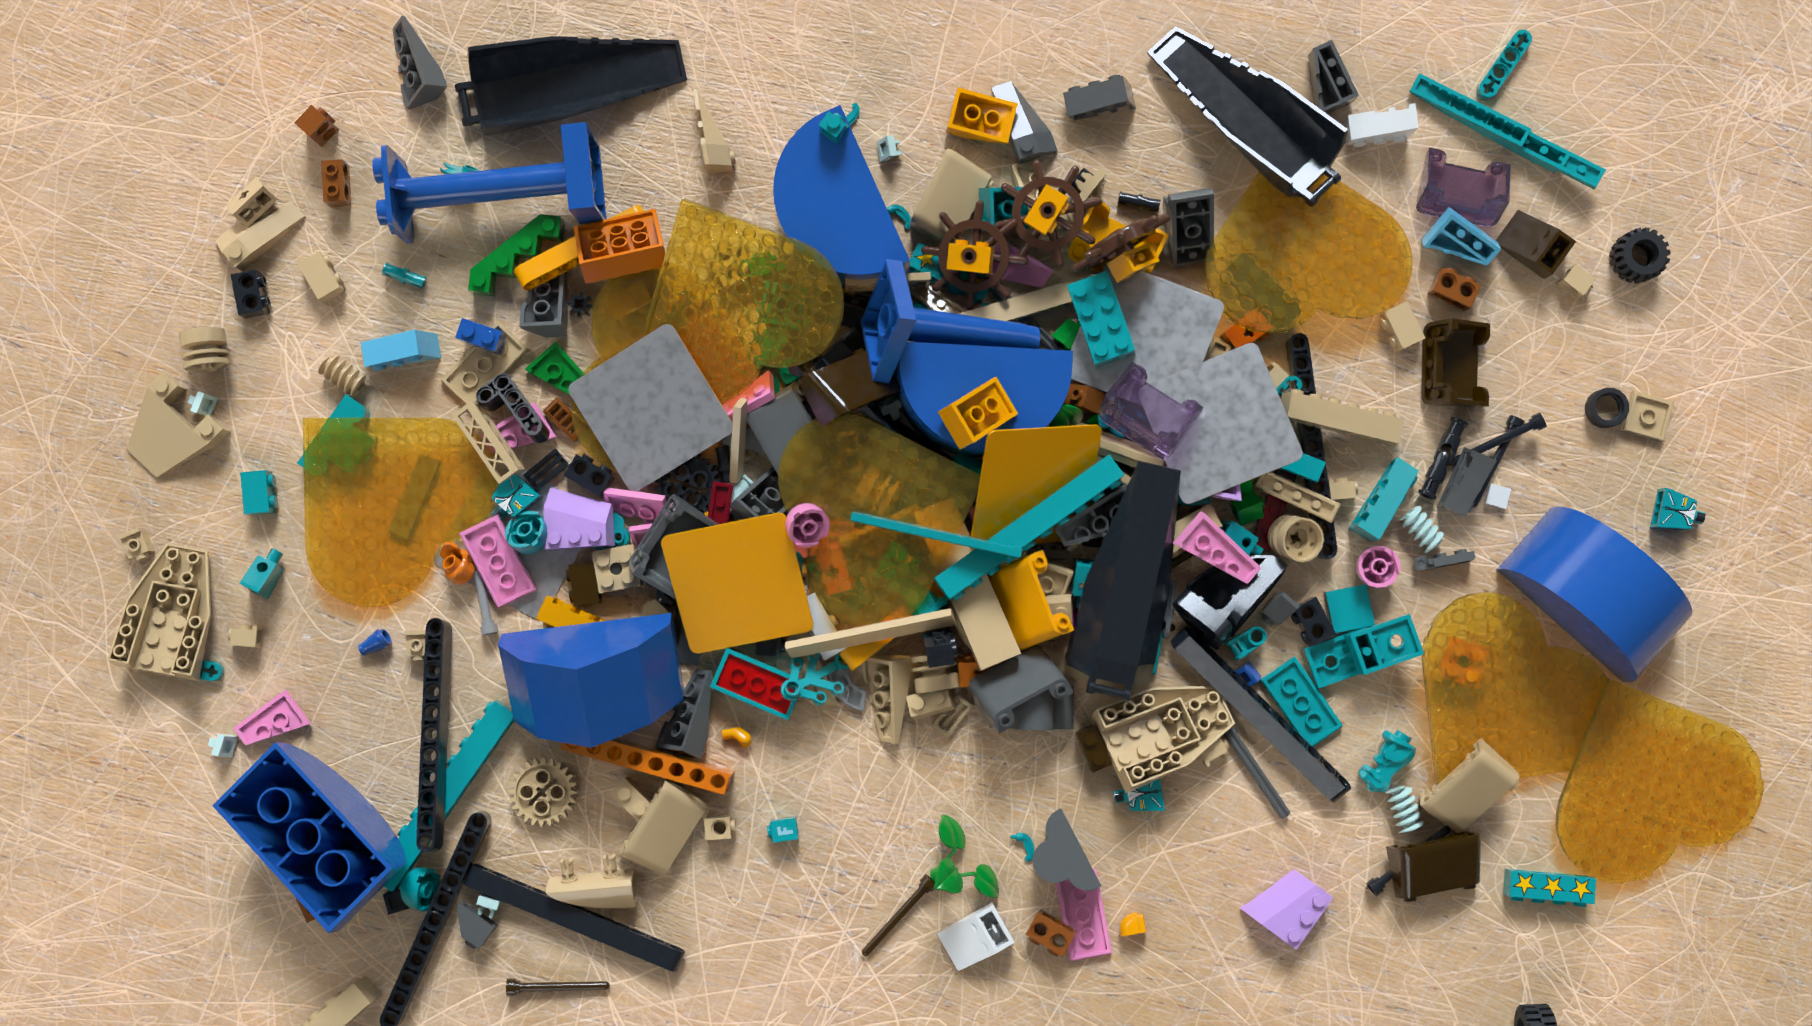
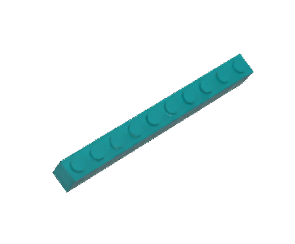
(1031, 526)
(459, 775)

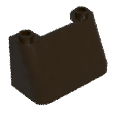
(1452, 363)
(844, 387)
(1435, 865)

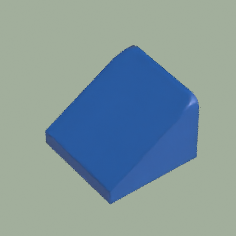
(1249, 673)

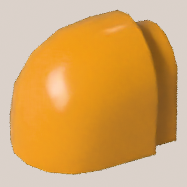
(1132, 924)

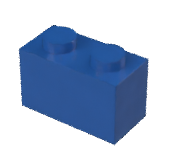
(481, 336)

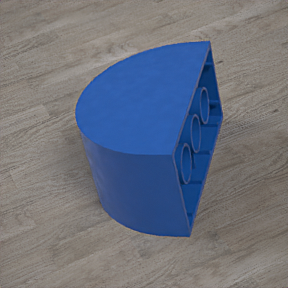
(834, 204)
(942, 373)
(1598, 589)
(313, 833)

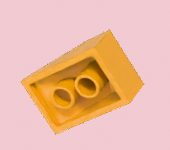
(981, 117)
(977, 413)

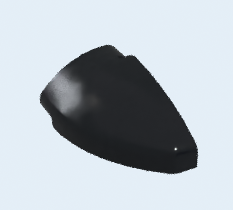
(1220, 604)

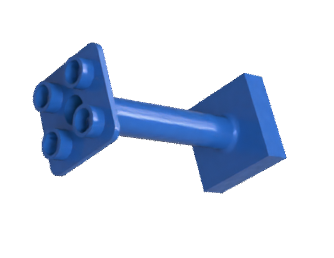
(577, 177)

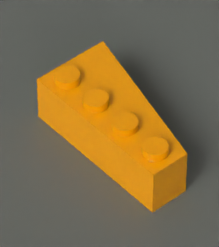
(559, 613)

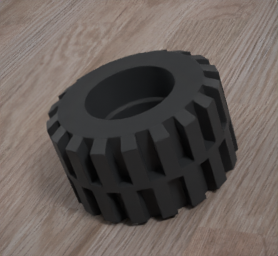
(1654, 247)
(1534, 1015)

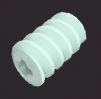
(1422, 528)
(1405, 808)

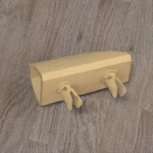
(596, 889)

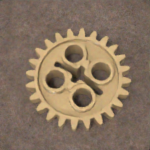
(530, 777)

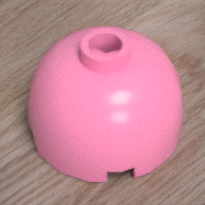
(807, 524)
(1386, 567)

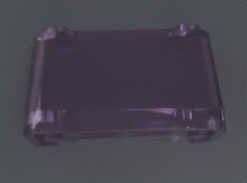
(1468, 191)
(1147, 413)

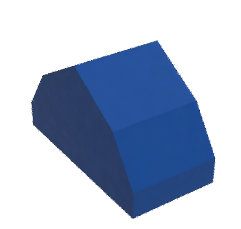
(592, 678)

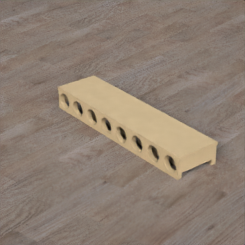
(981, 616)

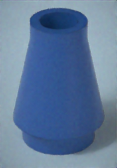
(376, 641)

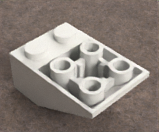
(976, 937)

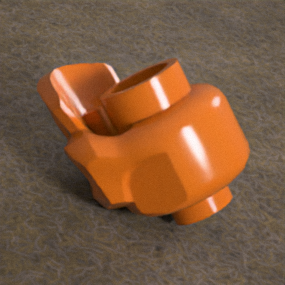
(457, 563)

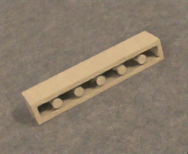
(1342, 418)

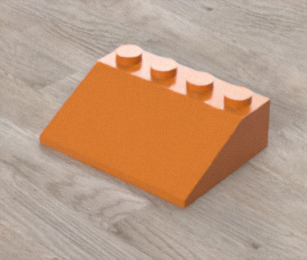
(619, 246)

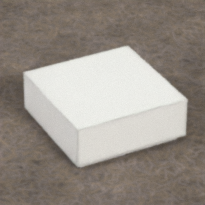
(1497, 496)

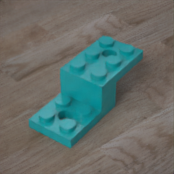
(1363, 651)

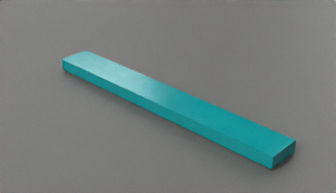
(936, 534)

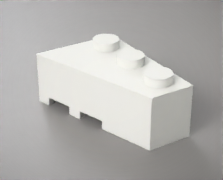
(1381, 126)
(822, 623)

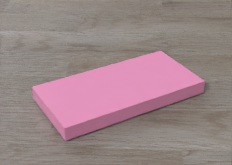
(497, 561)
(1084, 913)

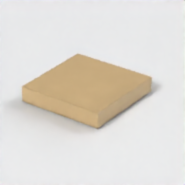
(1647, 416)

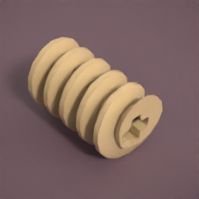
(342, 376)

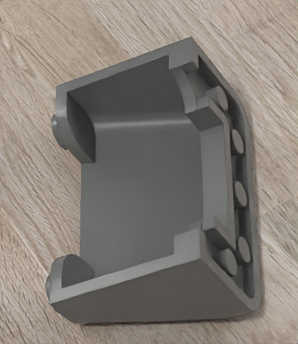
(779, 421)
(648, 558)
(1014, 683)

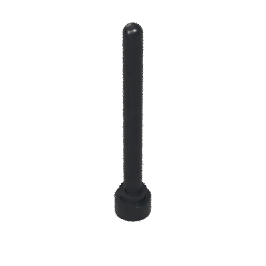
(1512, 422)
(1536, 423)
(1378, 884)

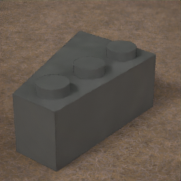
(1330, 79)
(1098, 97)
(1466, 481)

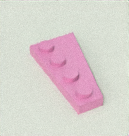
(1214, 546)

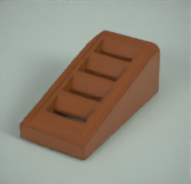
(551, 407)

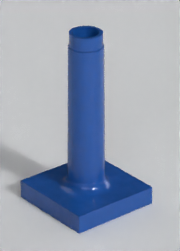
(893, 321)

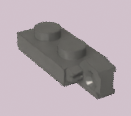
(1442, 560)

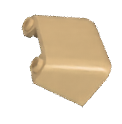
(952, 191)
(1470, 788)
(664, 827)

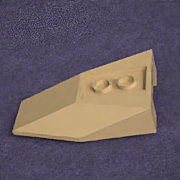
(167, 616)
(1160, 731)

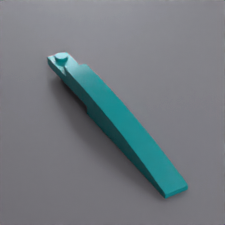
(1506, 132)

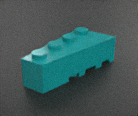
(1384, 500)

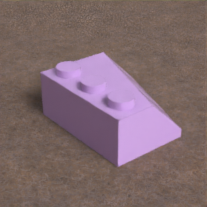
(577, 521)
(1289, 907)

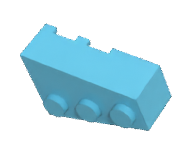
(1462, 238)
(400, 349)

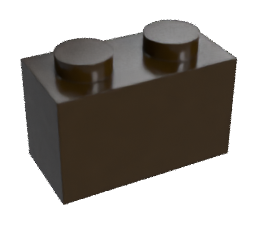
(583, 584)
(1093, 748)

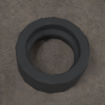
(1618, 396)

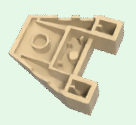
(163, 436)

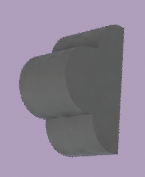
(1189, 225)
(760, 498)
(1044, 713)
(1062, 856)

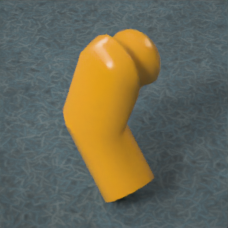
(739, 734)

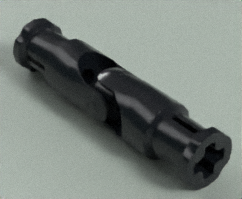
(1437, 471)

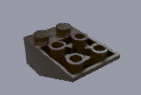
(1535, 243)

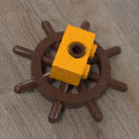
(1046, 211)
(1121, 244)
(974, 257)

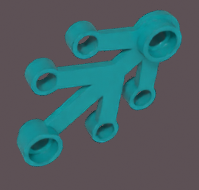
(813, 679)

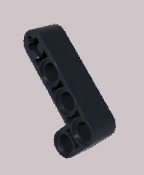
(507, 395)

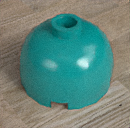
(527, 532)
(419, 888)

